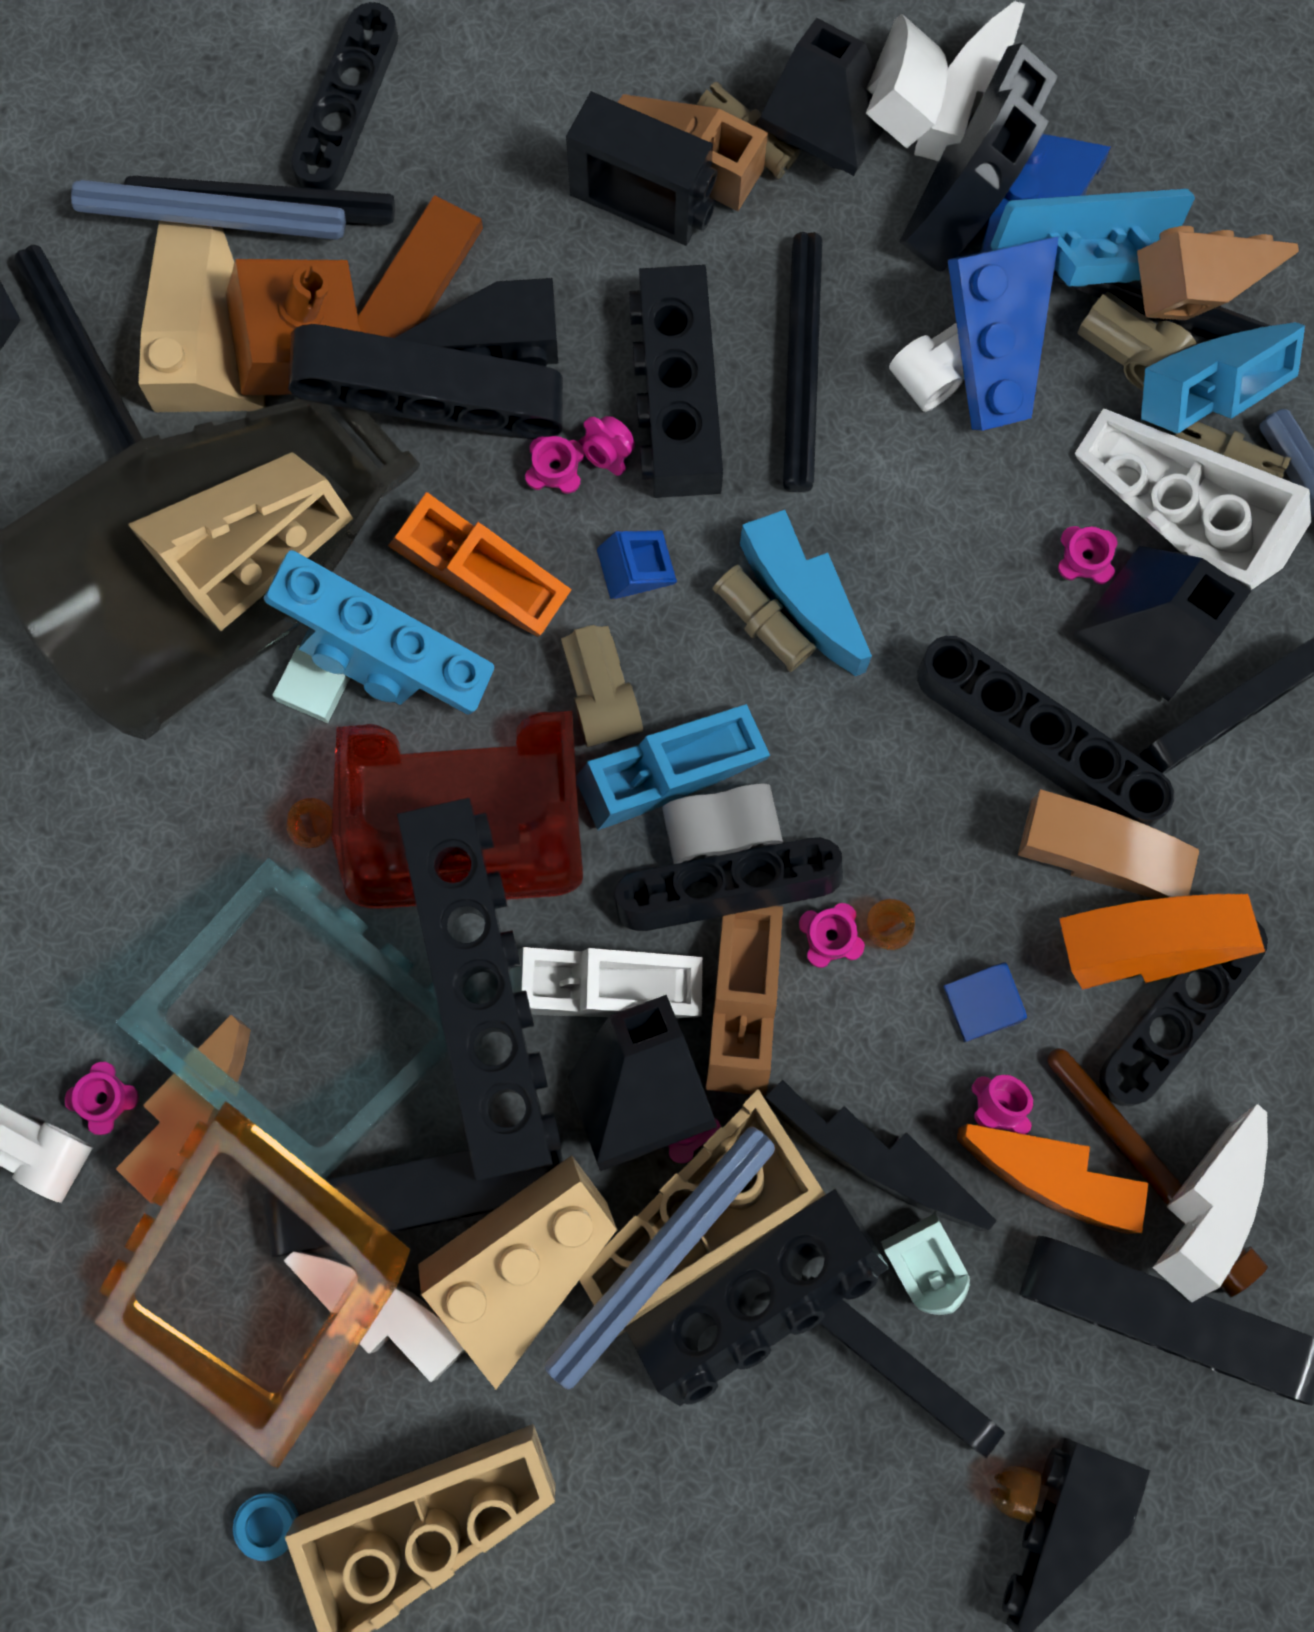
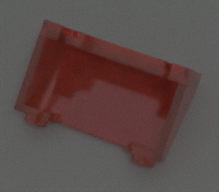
(522, 788)

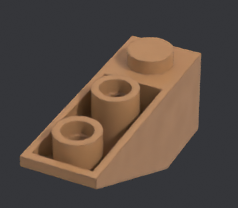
(737, 145)
(1200, 271)

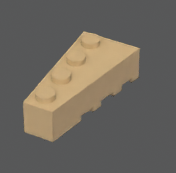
(768, 1200)
(414, 1531)

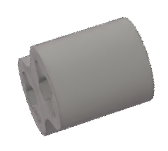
(721, 823)

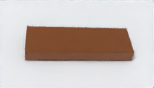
(421, 270)

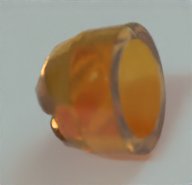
(321, 818)
(885, 916)
(1020, 1494)

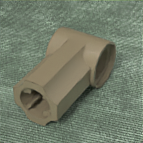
(1131, 336)
(603, 699)

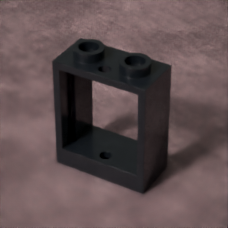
(640, 169)

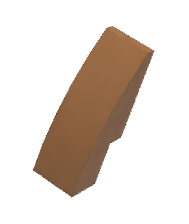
(1107, 847)
(745, 1001)
(178, 1111)

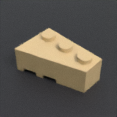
(234, 536)
(517, 1266)

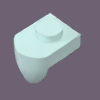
(928, 1266)

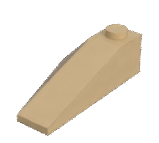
(187, 327)

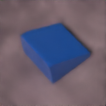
(635, 562)
(985, 1002)

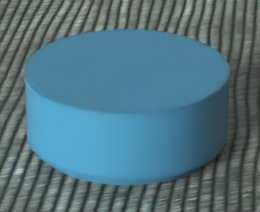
(263, 1524)

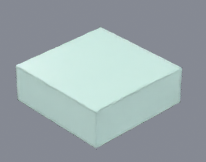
(309, 687)

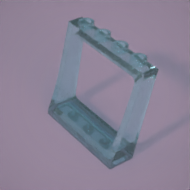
(149, 1026)

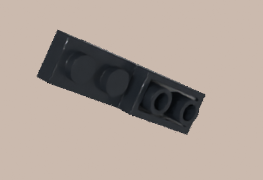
(987, 161)

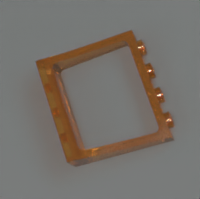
(261, 1418)

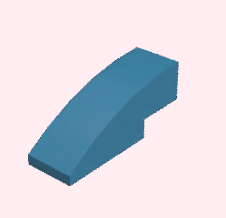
(1221, 375)
(806, 589)
(670, 766)

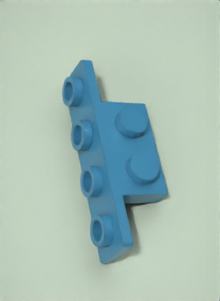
(1095, 232)
(373, 640)

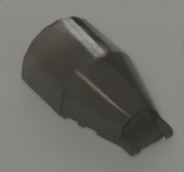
(108, 607)

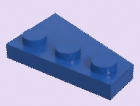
(1054, 170)
(1001, 327)

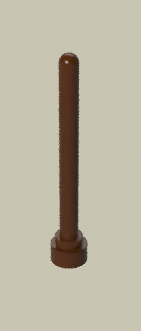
(1249, 1264)

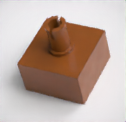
(272, 300)

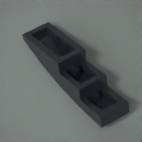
(899, 1170)

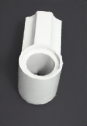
(930, 368)
(39, 1154)

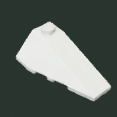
(1198, 498)

